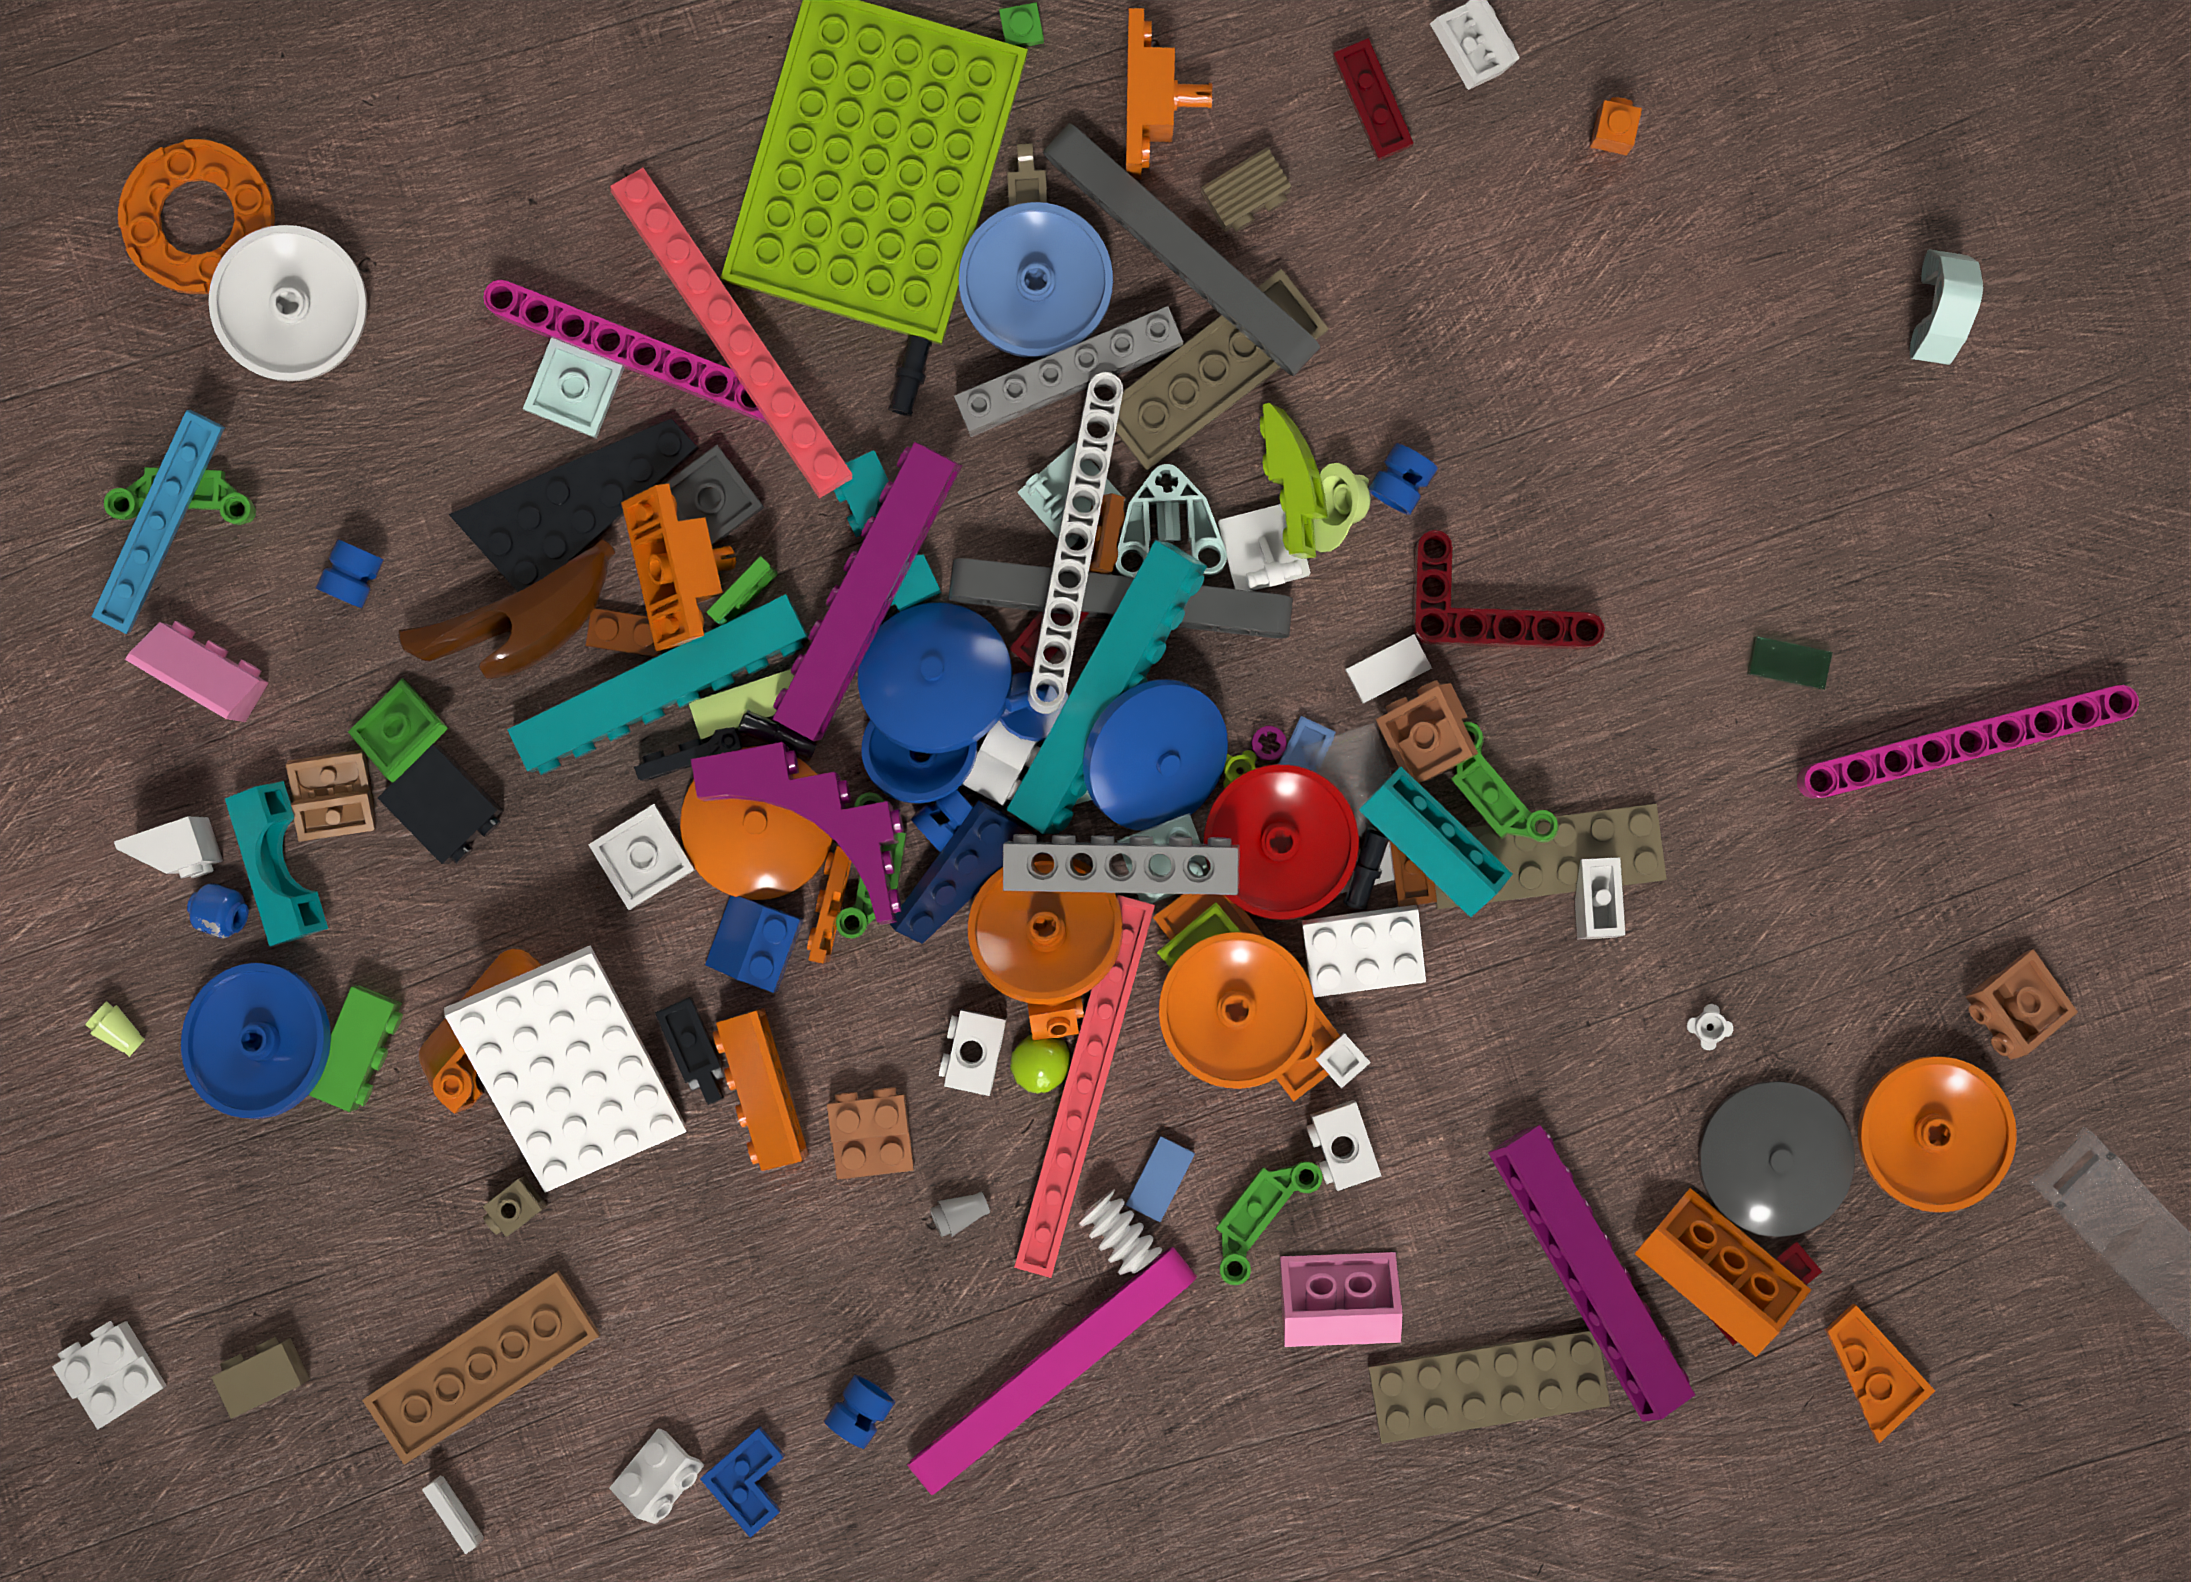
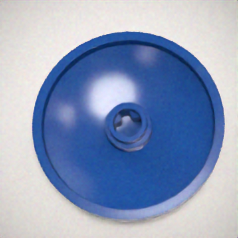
(935, 678)
(1155, 754)
(255, 1041)

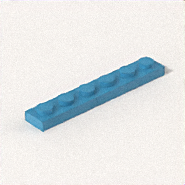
(158, 521)

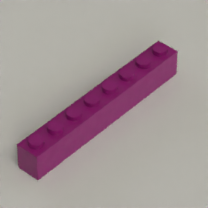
(866, 592)
(1592, 1273)

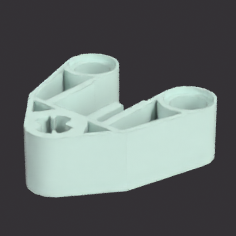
(1953, 309)
(1200, 521)

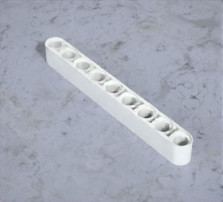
(1080, 524)

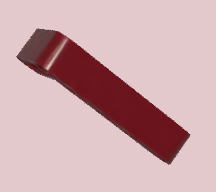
(1487, 619)

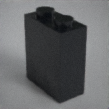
(442, 805)

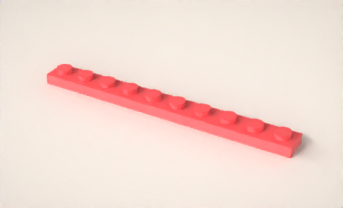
(731, 333)
(1082, 1097)

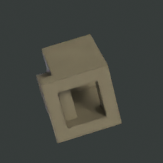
(527, 1205)

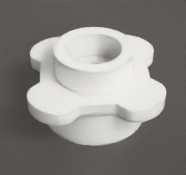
(1720, 1027)

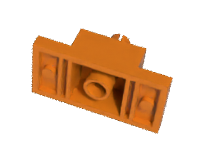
(1153, 93)
(673, 565)

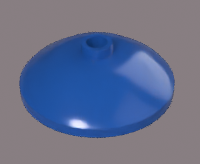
(911, 781)

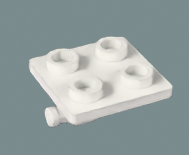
(1257, 550)

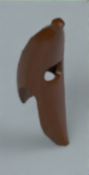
(537, 617)

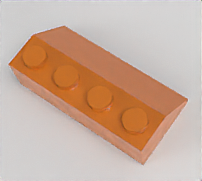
(762, 1090)
(1723, 1272)

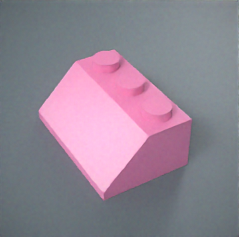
(199, 670)
(1340, 1299)

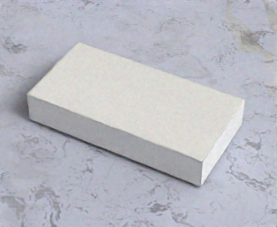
(1388, 668)
(453, 1514)

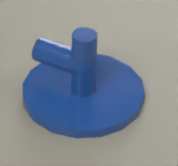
(1021, 718)

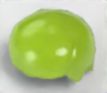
(1040, 1064)

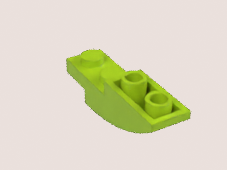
(1291, 464)

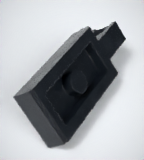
(658, 764)
(692, 1048)

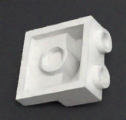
(109, 1373)

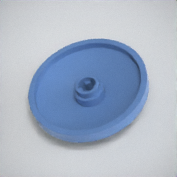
(1035, 279)

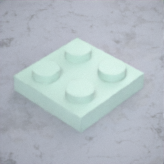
(573, 388)

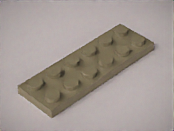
(1203, 379)
(1554, 865)
(1488, 1385)

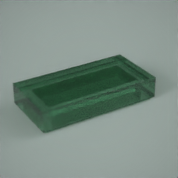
(1789, 663)

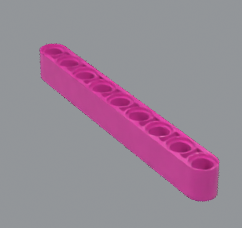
(626, 353)
(1985, 741)
(1051, 1370)

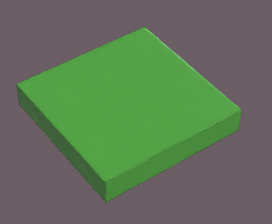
(742, 592)
(397, 730)

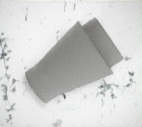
(958, 1213)

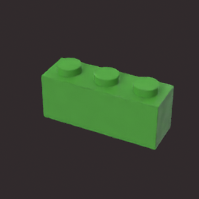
(357, 1048)

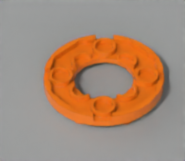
(156, 179)

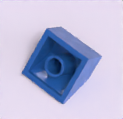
(754, 943)

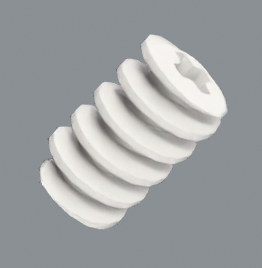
(1119, 1234)

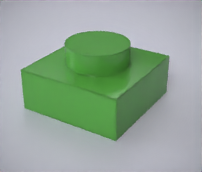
(1022, 25)

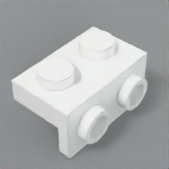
(1475, 42)
(656, 1478)

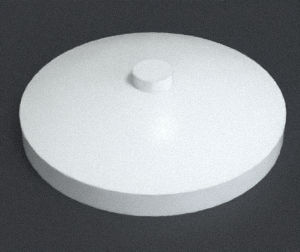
(288, 303)

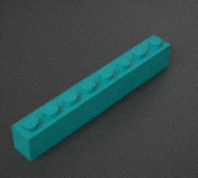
(1118, 663)
(659, 684)

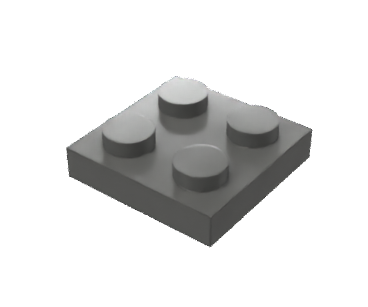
(714, 491)

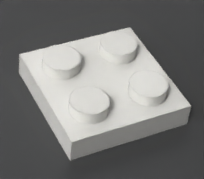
(642, 857)

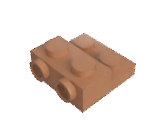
(1427, 732)
(2020, 1006)
(870, 1134)

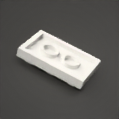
(1364, 951)

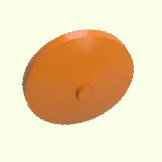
(752, 845)
(1044, 942)
(1236, 1010)
(1937, 1134)

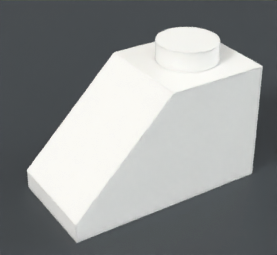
(1599, 899)

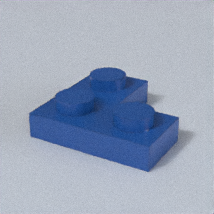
(736, 1485)

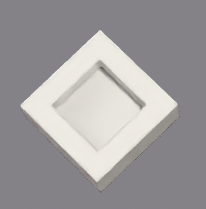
(1342, 1060)

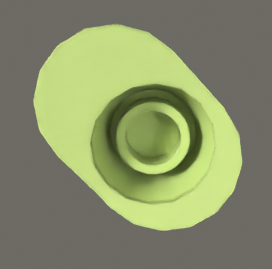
(1346, 504)

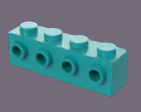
(1433, 844)

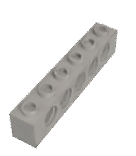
(1068, 371)
(1022, 875)

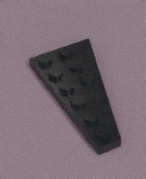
(563, 511)

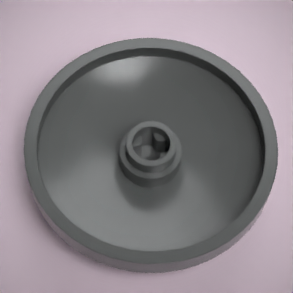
(1776, 1158)

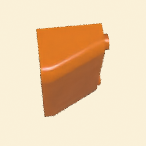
(442, 1055)

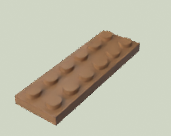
(481, 1367)

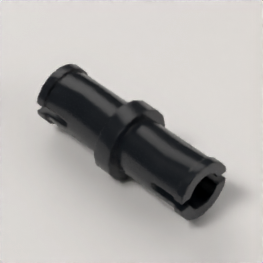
(910, 375)
(775, 732)
(1366, 870)

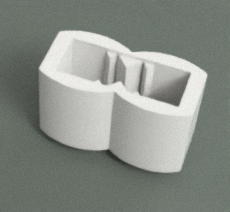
(1000, 764)

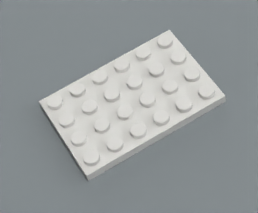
(566, 1068)

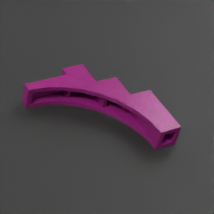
(860, 831)

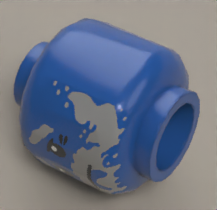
(217, 910)

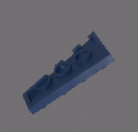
(958, 871)

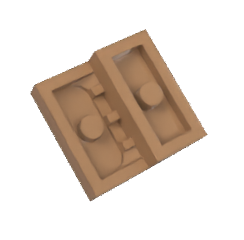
(331, 795)

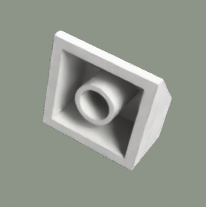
(176, 847)

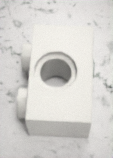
(977, 1075)
(1360, 1163)

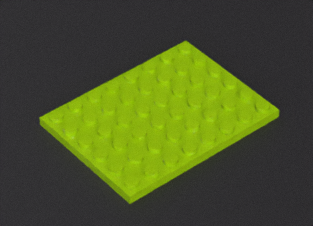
(874, 165)

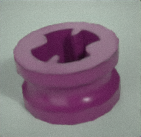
(1279, 739)

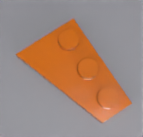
(829, 906)
(1877, 1372)

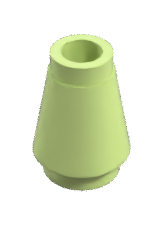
(115, 1029)

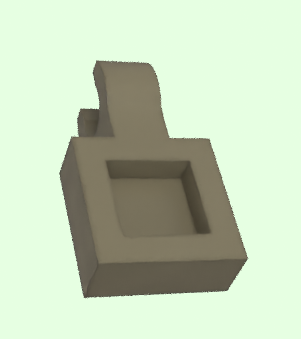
(1026, 184)

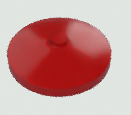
(1292, 839)

